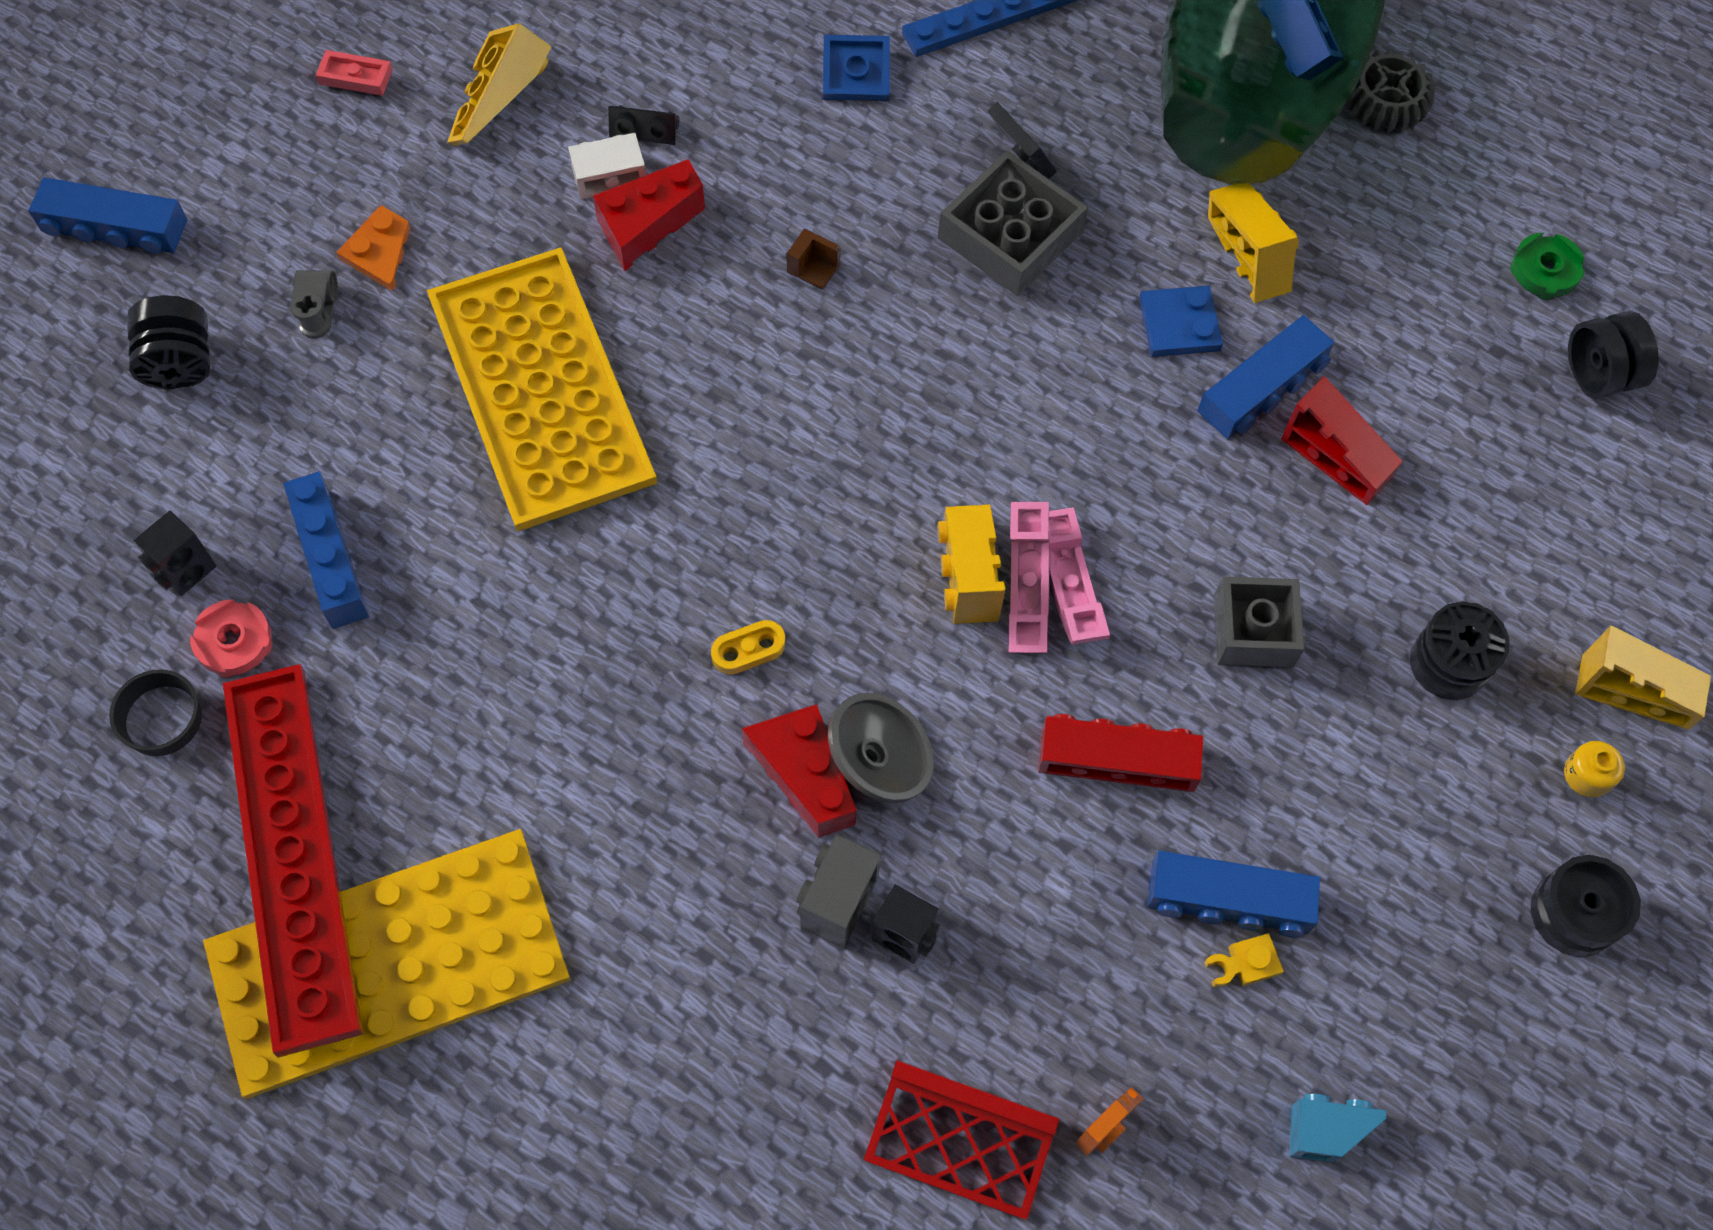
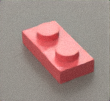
(354, 72)

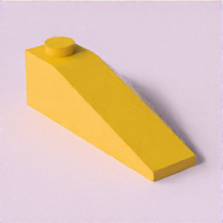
(505, 67)

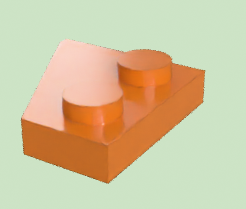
(377, 246)
(1108, 1125)

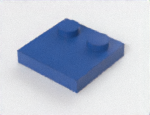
(856, 67)
(1180, 321)

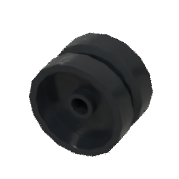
(1613, 354)
(1585, 906)

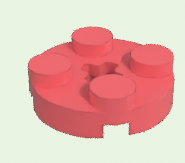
(236, 657)

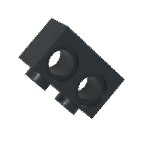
(174, 554)
(906, 925)

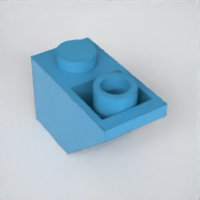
(1329, 1129)

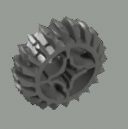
(1388, 98)

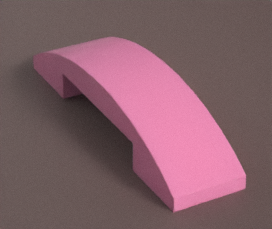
(1029, 577)
(1071, 582)

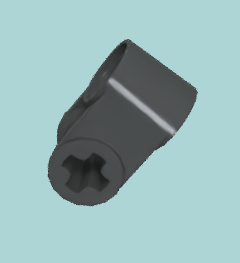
(314, 301)

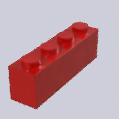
(1121, 753)

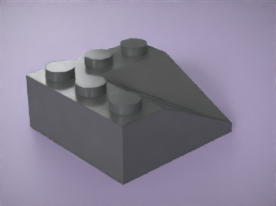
(1012, 222)

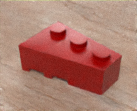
(648, 209)
(1341, 442)
(800, 762)

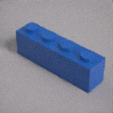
(1302, 35)
(108, 215)
(1265, 377)
(325, 550)
(1234, 893)

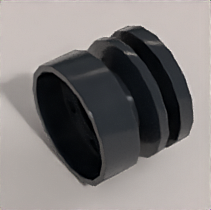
(168, 342)
(1459, 650)

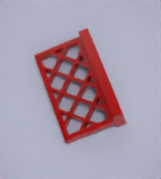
(975, 1103)

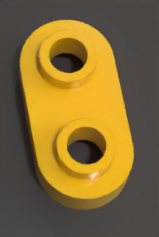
(747, 647)

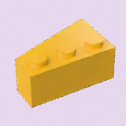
(1257, 238)
(971, 564)
(1642, 680)

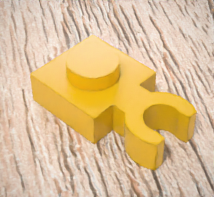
(1250, 959)

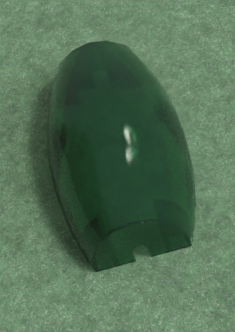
(1230, 97)

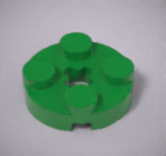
(1543, 281)

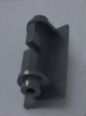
(647, 124)

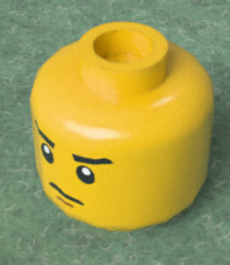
(1594, 769)

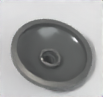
(880, 747)

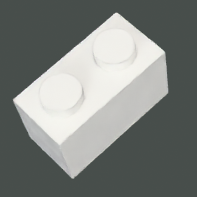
(606, 164)

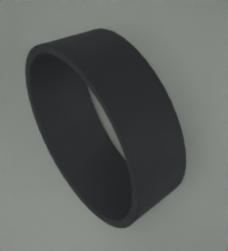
(137, 687)

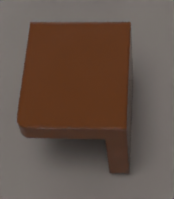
(813, 259)

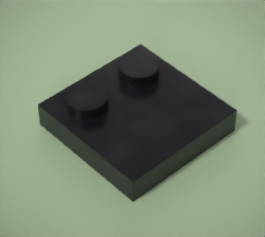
(1024, 145)

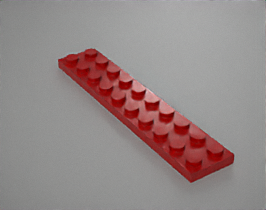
(291, 863)

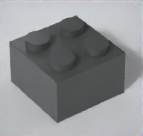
(1258, 622)
(839, 890)

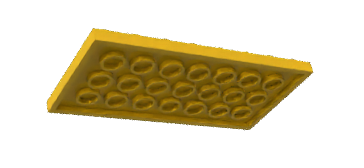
(541, 389)
(422, 954)

